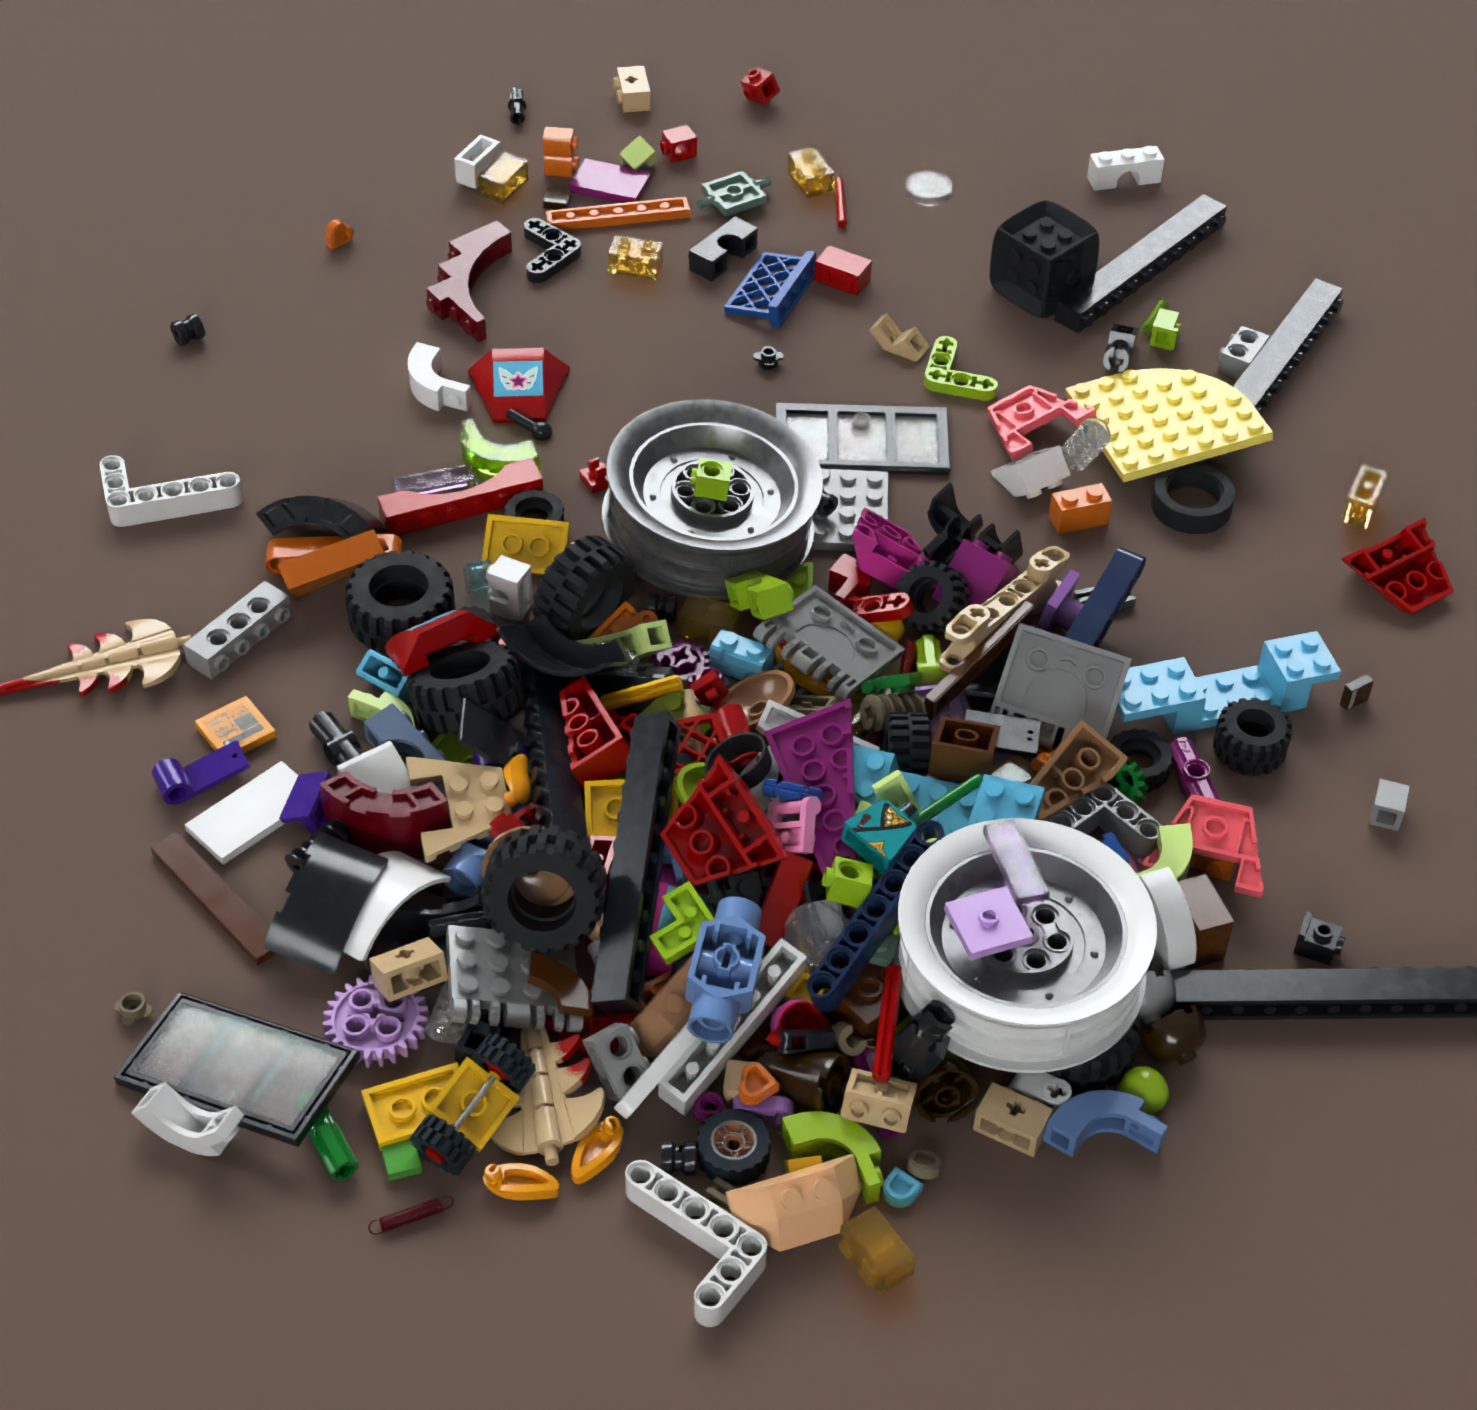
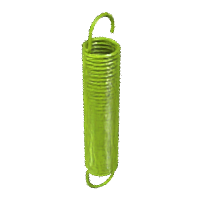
(1147, 326)

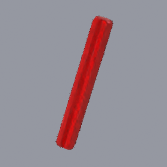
(887, 1023)

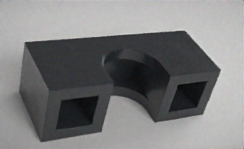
(710, 255)

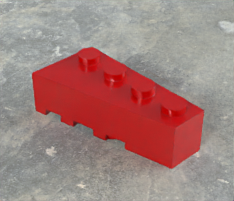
(594, 740)

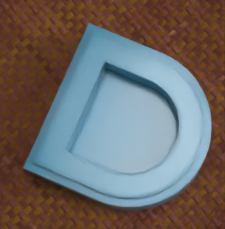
(901, 1188)

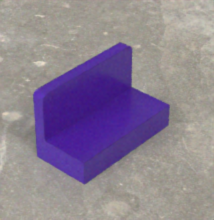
(306, 801)

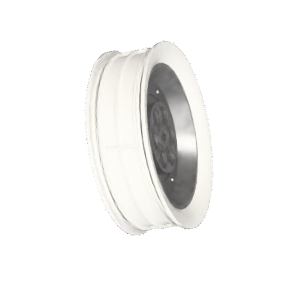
(1041, 1001)

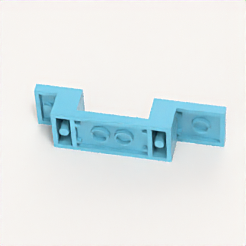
(1194, 703)
(993, 800)

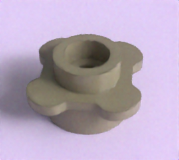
(129, 1001)

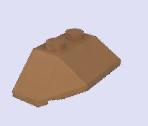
(663, 1014)

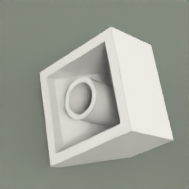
(1033, 472)

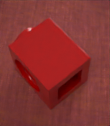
(679, 143)

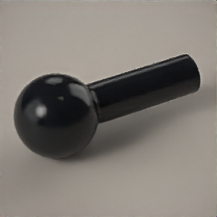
(540, 431)

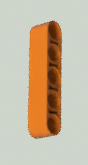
(283, 549)

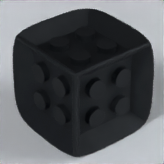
(1042, 256)

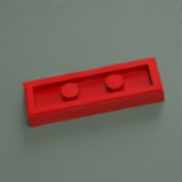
(783, 896)

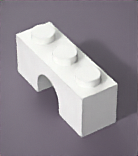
(1107, 167)

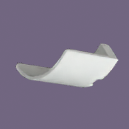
(394, 886)

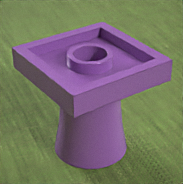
(1061, 607)

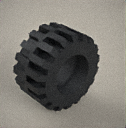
(953, 595)
(1252, 736)
(910, 739)

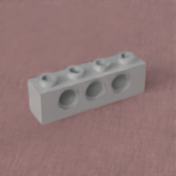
(237, 630)

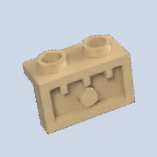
(878, 1102)

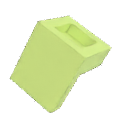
(638, 153)

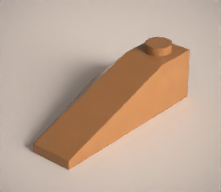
(1077, 768)

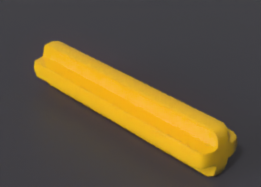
(642, 692)

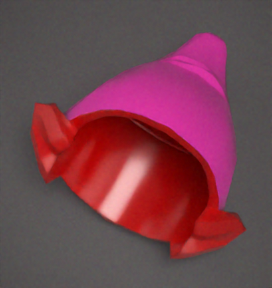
(795, 1015)

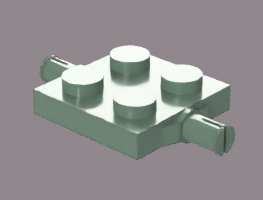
(734, 193)

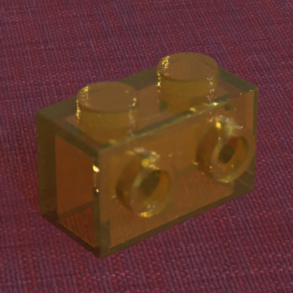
(811, 172)
(635, 257)

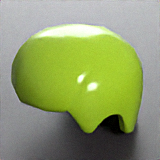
(1147, 1085)

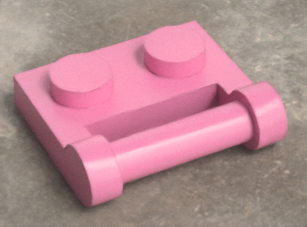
(799, 835)

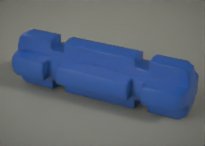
(789, 791)

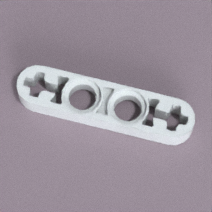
(655, 1072)

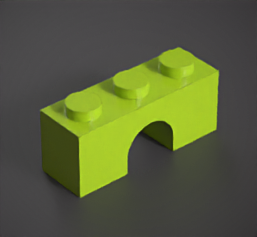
(760, 593)

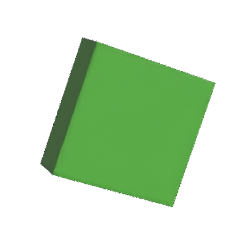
(401, 1160)

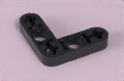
(564, 248)

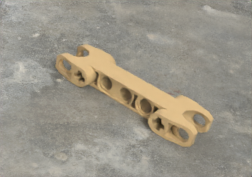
(978, 621)

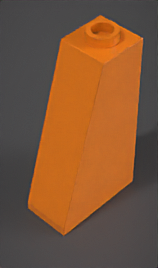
(330, 563)

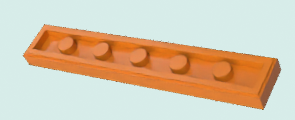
(619, 214)

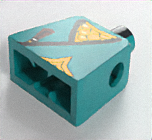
(880, 832)

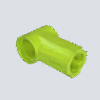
(927, 660)

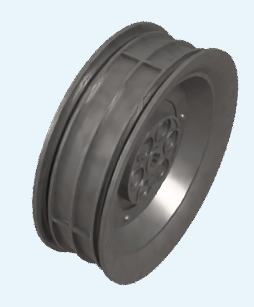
(698, 541)

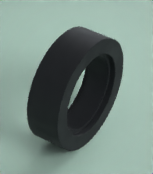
(1189, 519)

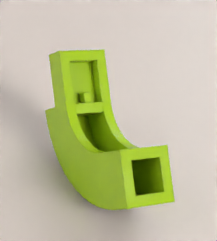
(834, 1137)

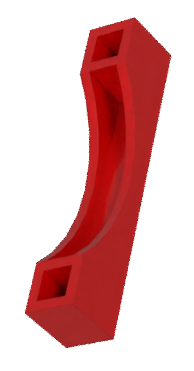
(413, 511)

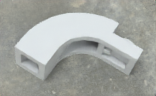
(428, 387)
(1175, 926)
(185, 1124)

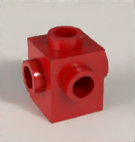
(759, 86)

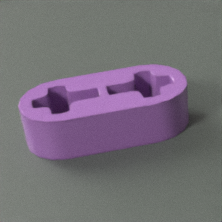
(769, 1110)

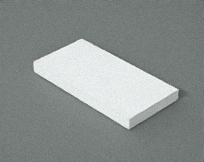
(244, 815)

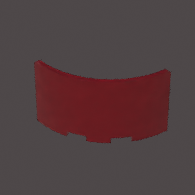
(385, 820)

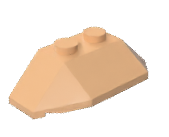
(799, 1204)

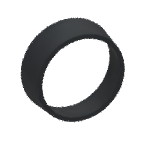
(741, 744)

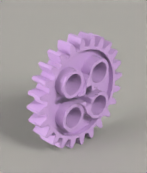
(373, 1024)

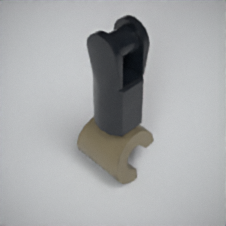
(822, 1039)

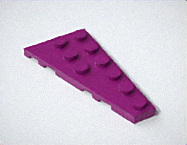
(821, 755)

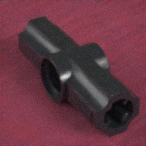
(336, 741)

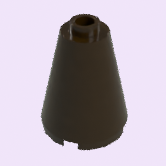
(810, 1077)

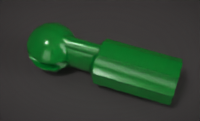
(333, 1147)

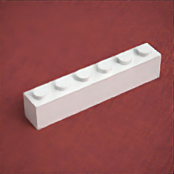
(706, 1060)

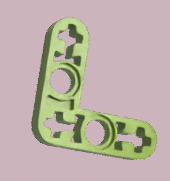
(938, 375)

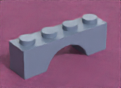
(398, 728)

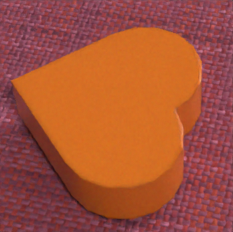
(338, 234)
(756, 1084)

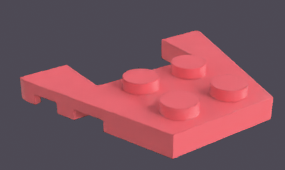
(1028, 410)
(1222, 833)

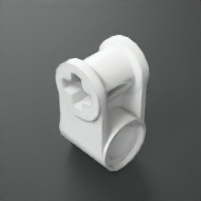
(1042, 1088)

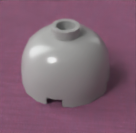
(1158, 997)

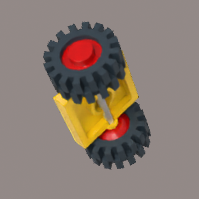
(473, 1104)

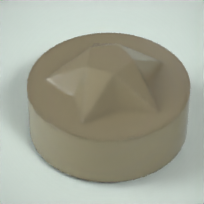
(924, 1164)

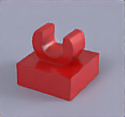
(594, 476)
(710, 689)

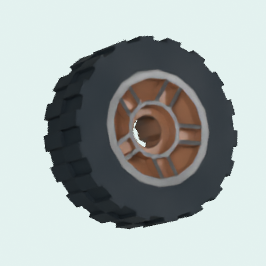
(739, 1132)

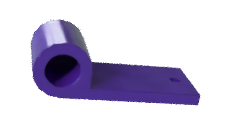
(182, 783)

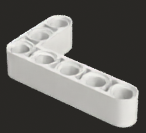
(166, 499)
(703, 1232)

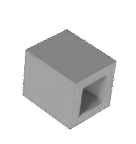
(1389, 804)

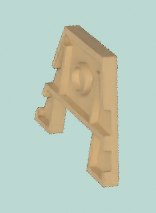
(472, 796)

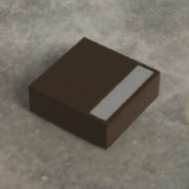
(556, 198)
(1356, 692)

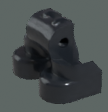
(954, 527)

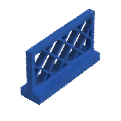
(788, 292)

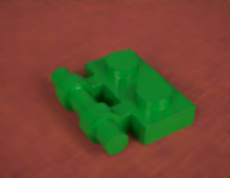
(897, 683)

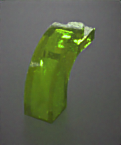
(489, 458)

